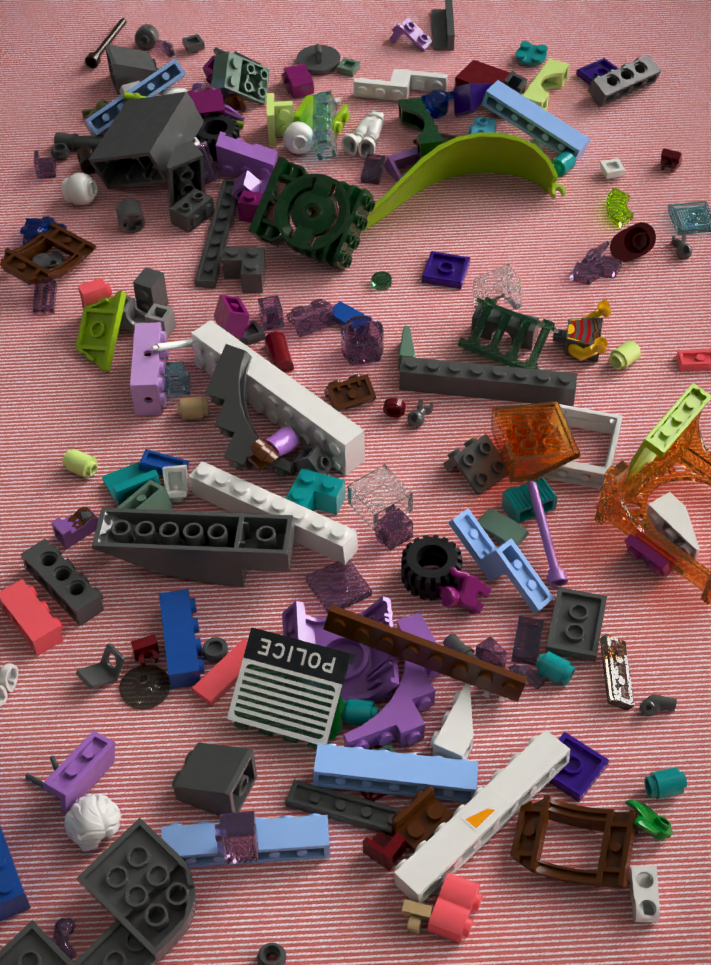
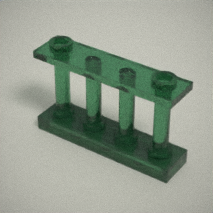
(492, 350)

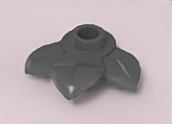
(48, 261)

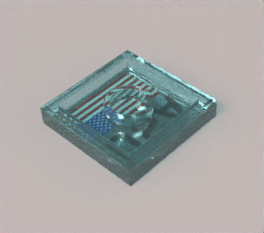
(690, 217)

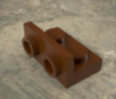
(350, 393)
(420, 818)

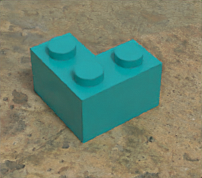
(317, 491)

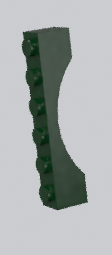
(414, 114)

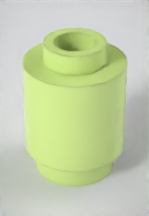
(625, 355)
(80, 463)

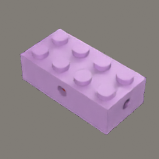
(148, 370)

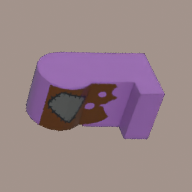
(75, 527)

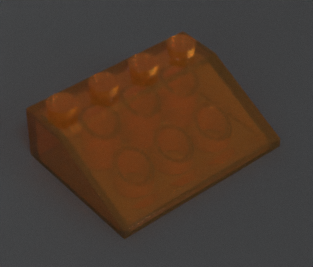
(532, 439)

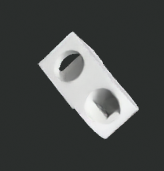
(644, 893)

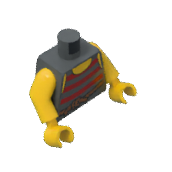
(584, 336)

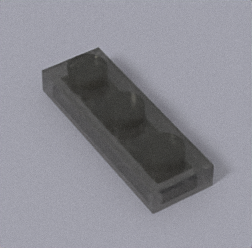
(616, 672)

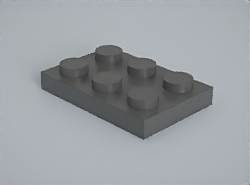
(576, 624)

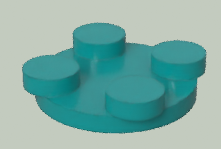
(531, 54)

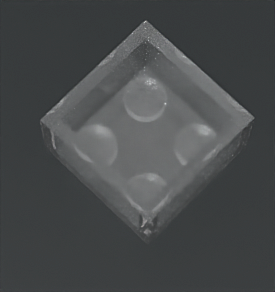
(376, 493)

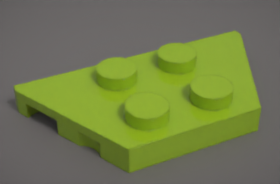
(100, 330)

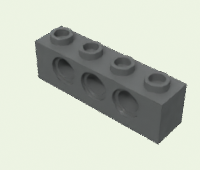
(624, 80)
(63, 581)

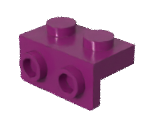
(653, 560)

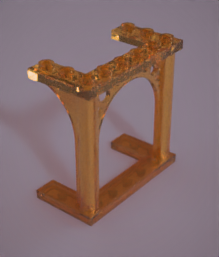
(687, 451)

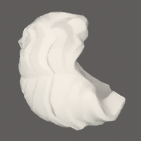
(92, 820)

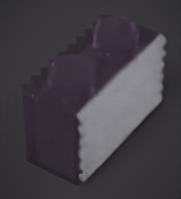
(237, 837)

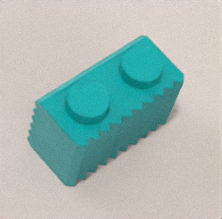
(518, 502)

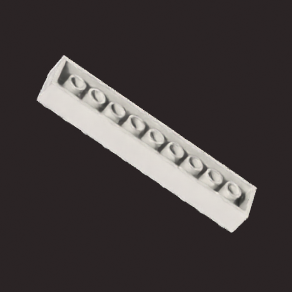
(286, 400)

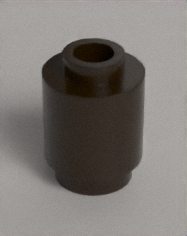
(83, 158)

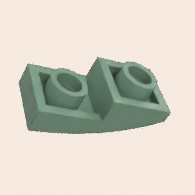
(502, 527)

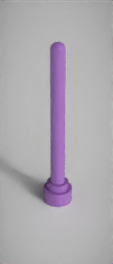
(556, 575)

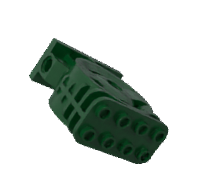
(298, 194)

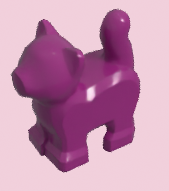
(466, 592)

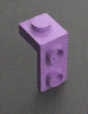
(413, 32)

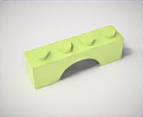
(551, 76)

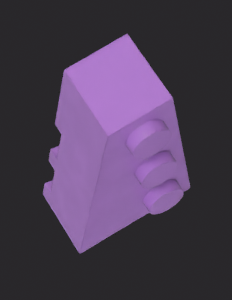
(237, 157)

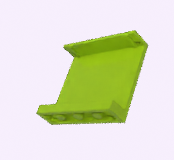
(670, 427)

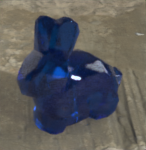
(437, 102)
(35, 226)

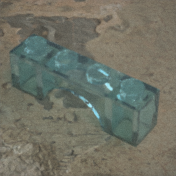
(323, 135)

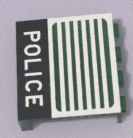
(289, 687)

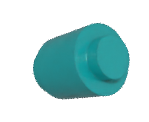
(564, 163)
(555, 668)
(358, 711)
(665, 783)

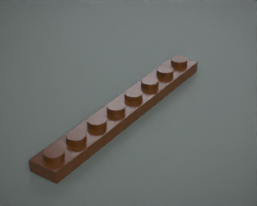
(425, 653)

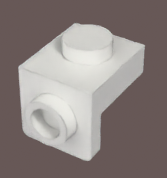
(176, 482)

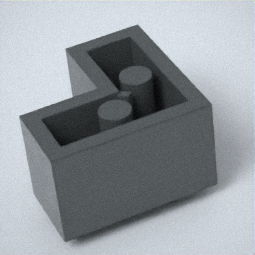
(247, 265)

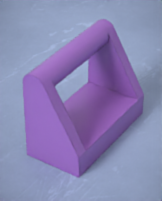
(400, 160)

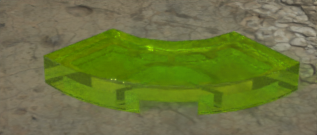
(617, 207)

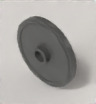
(319, 58)

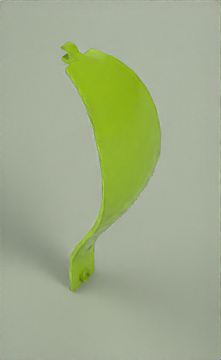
(471, 155)

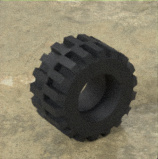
(211, 129)
(429, 552)

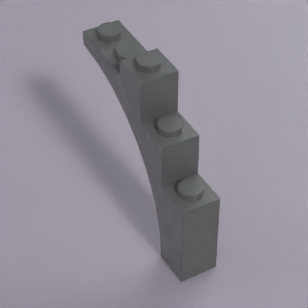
(228, 391)

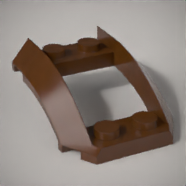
(19, 260)
(615, 848)

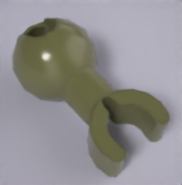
(89, 112)

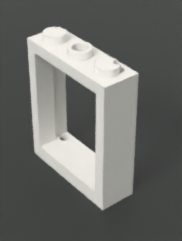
(592, 420)

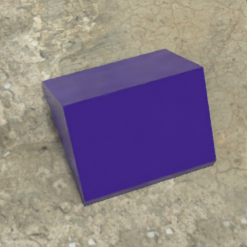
(469, 97)

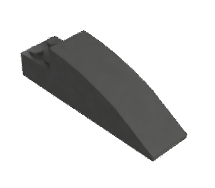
(197, 544)

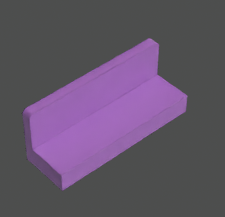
(81, 770)

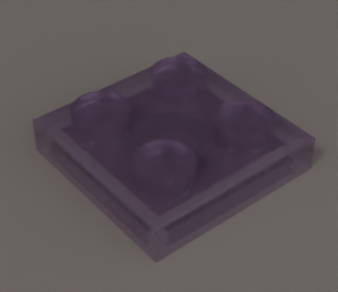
(338, 585)

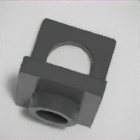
(103, 672)

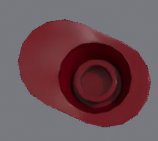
(633, 242)

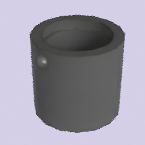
(130, 215)

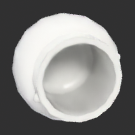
(298, 138)
(79, 189)

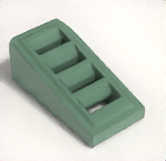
(406, 346)

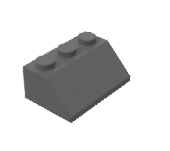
(185, 171)

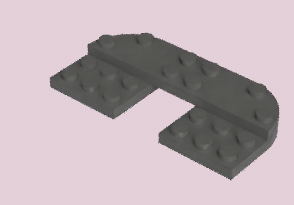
(142, 888)

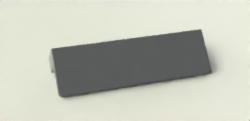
(443, 27)

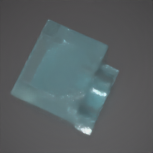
(177, 379)

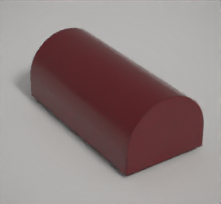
(278, 351)

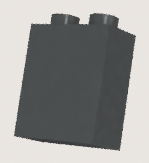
(143, 139)

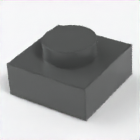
(193, 43)

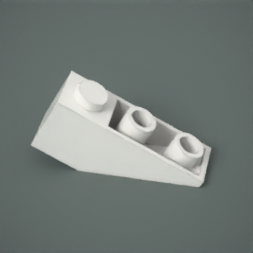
(673, 522)
(456, 734)

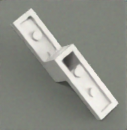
(399, 85)

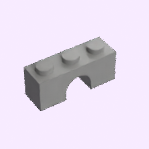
(157, 313)

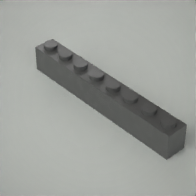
(487, 381)

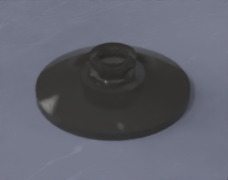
(144, 695)

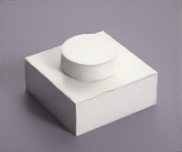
(612, 168)

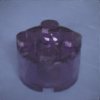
(362, 340)

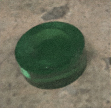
(381, 280)

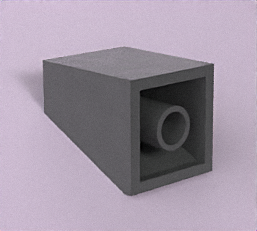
(128, 65)
(216, 778)

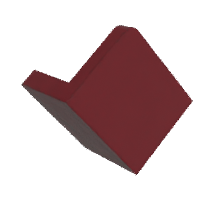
(384, 849)

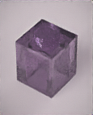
(271, 312)

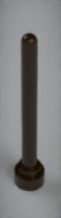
(93, 58)

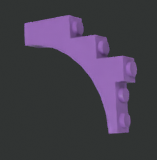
(401, 716)

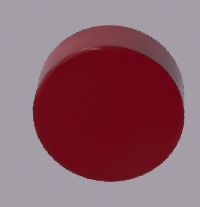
(394, 407)

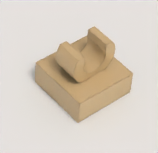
(417, 913)

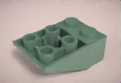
(241, 77)

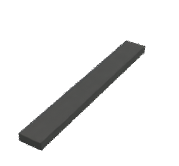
(217, 237)

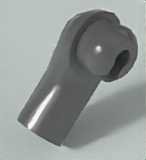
(655, 703)

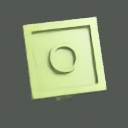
(279, 117)

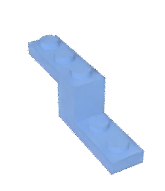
(501, 560)

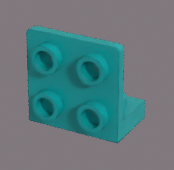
(127, 481)

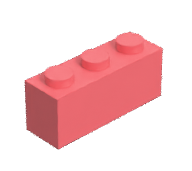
(31, 616)

